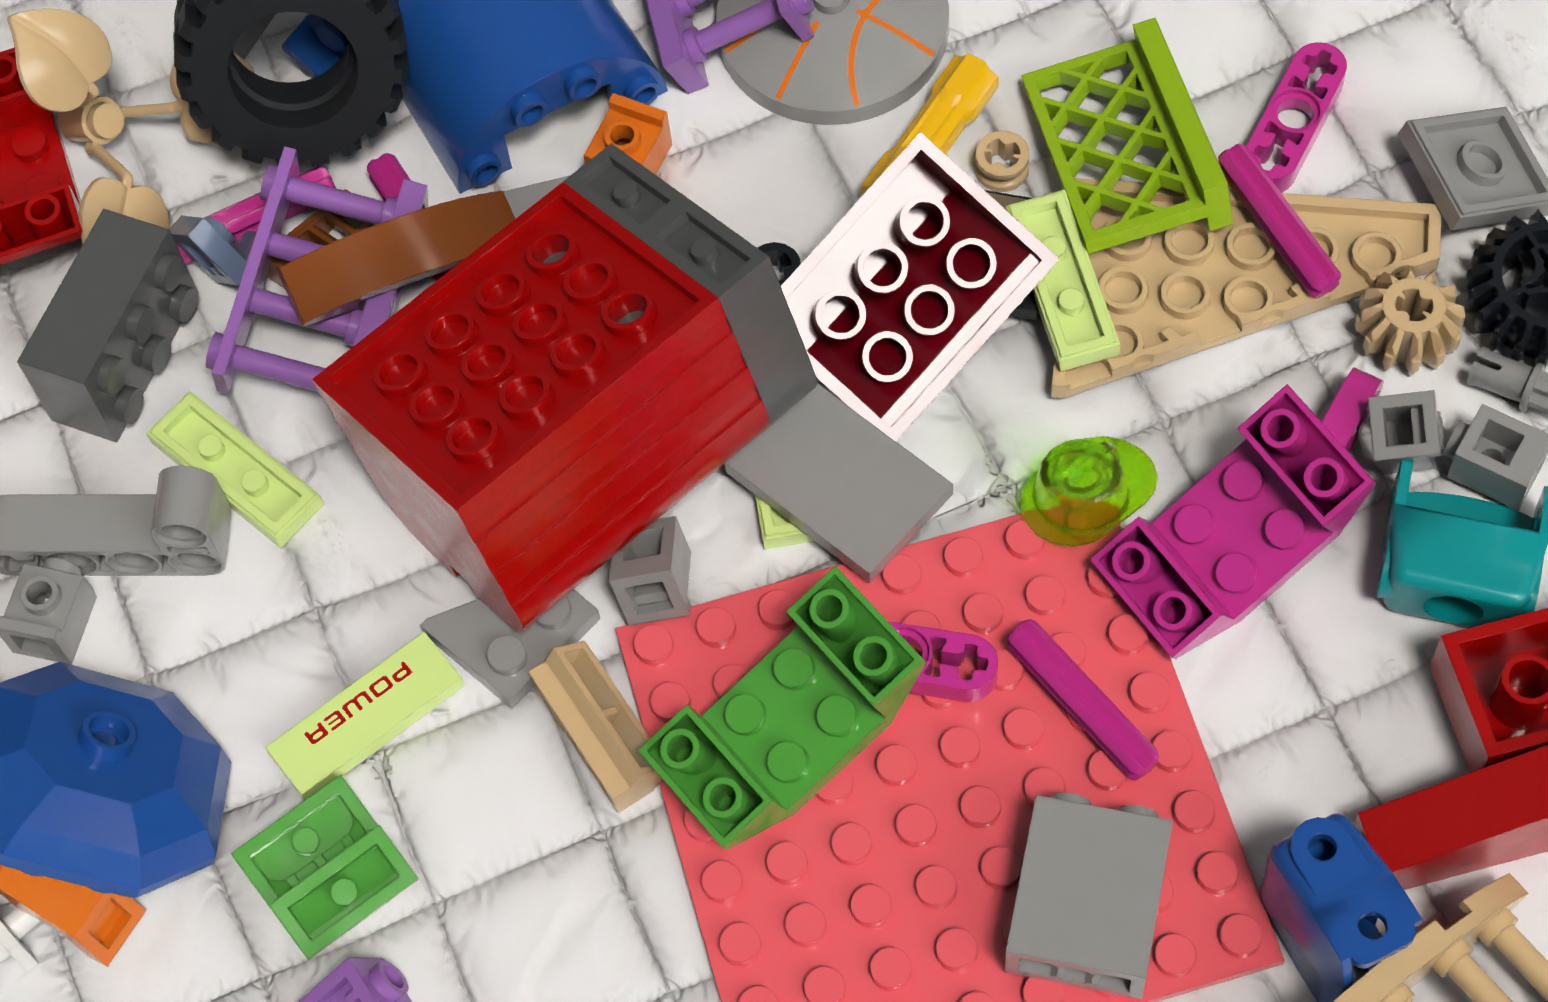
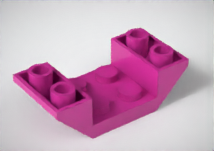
(1238, 527)

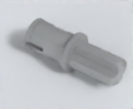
(1511, 379)

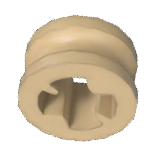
(996, 175)

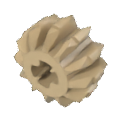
(1410, 320)

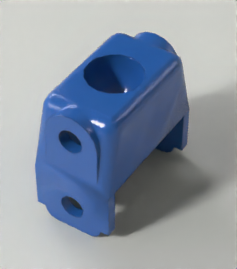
(1325, 898)

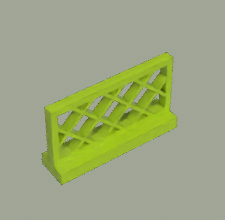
(1179, 134)

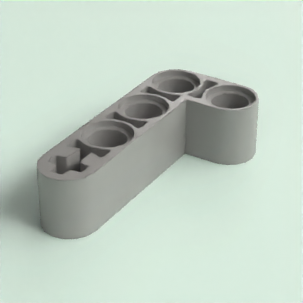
(158, 534)

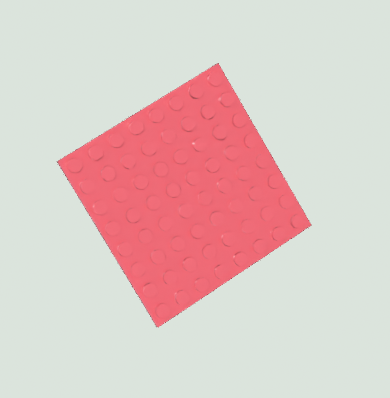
(917, 848)

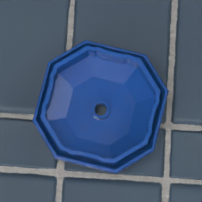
(106, 782)

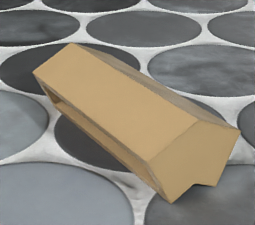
(596, 722)

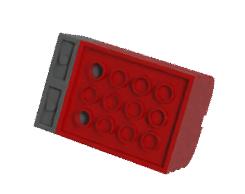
(569, 383)

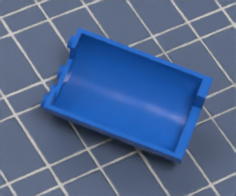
(507, 65)

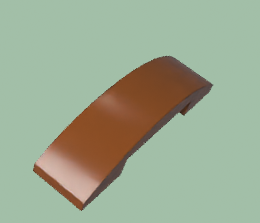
(391, 255)

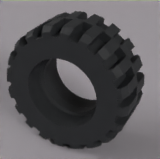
(306, 115)

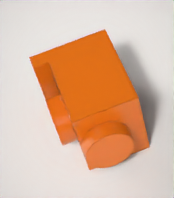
(634, 129)

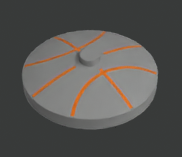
(853, 69)

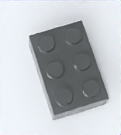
(109, 326)

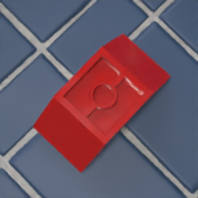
(35, 174)

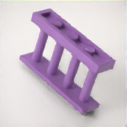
(686, 47)
(278, 188)

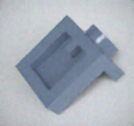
(210, 247)

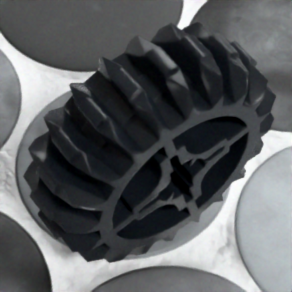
(1517, 316)

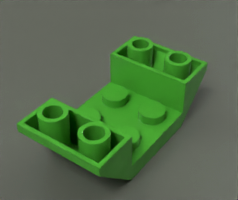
(790, 716)

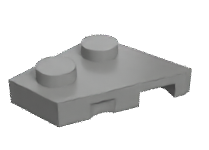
(497, 652)

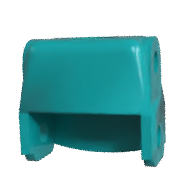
(1460, 556)

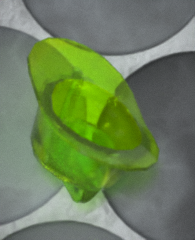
(1087, 489)

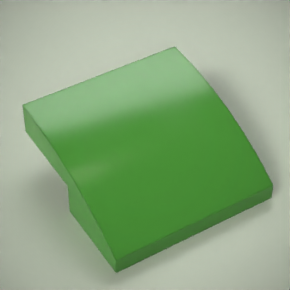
(324, 867)

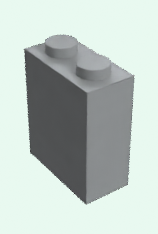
(1088, 894)

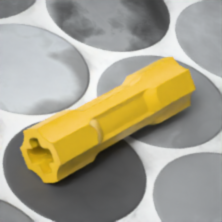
(953, 103)

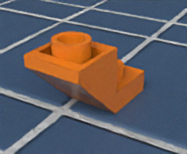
(87, 918)

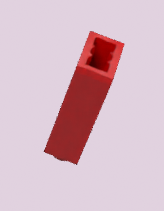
(1464, 822)

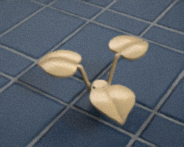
(57, 65)

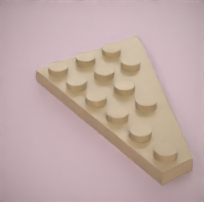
(1208, 288)

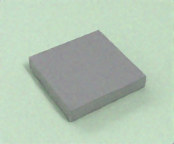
(1477, 167)

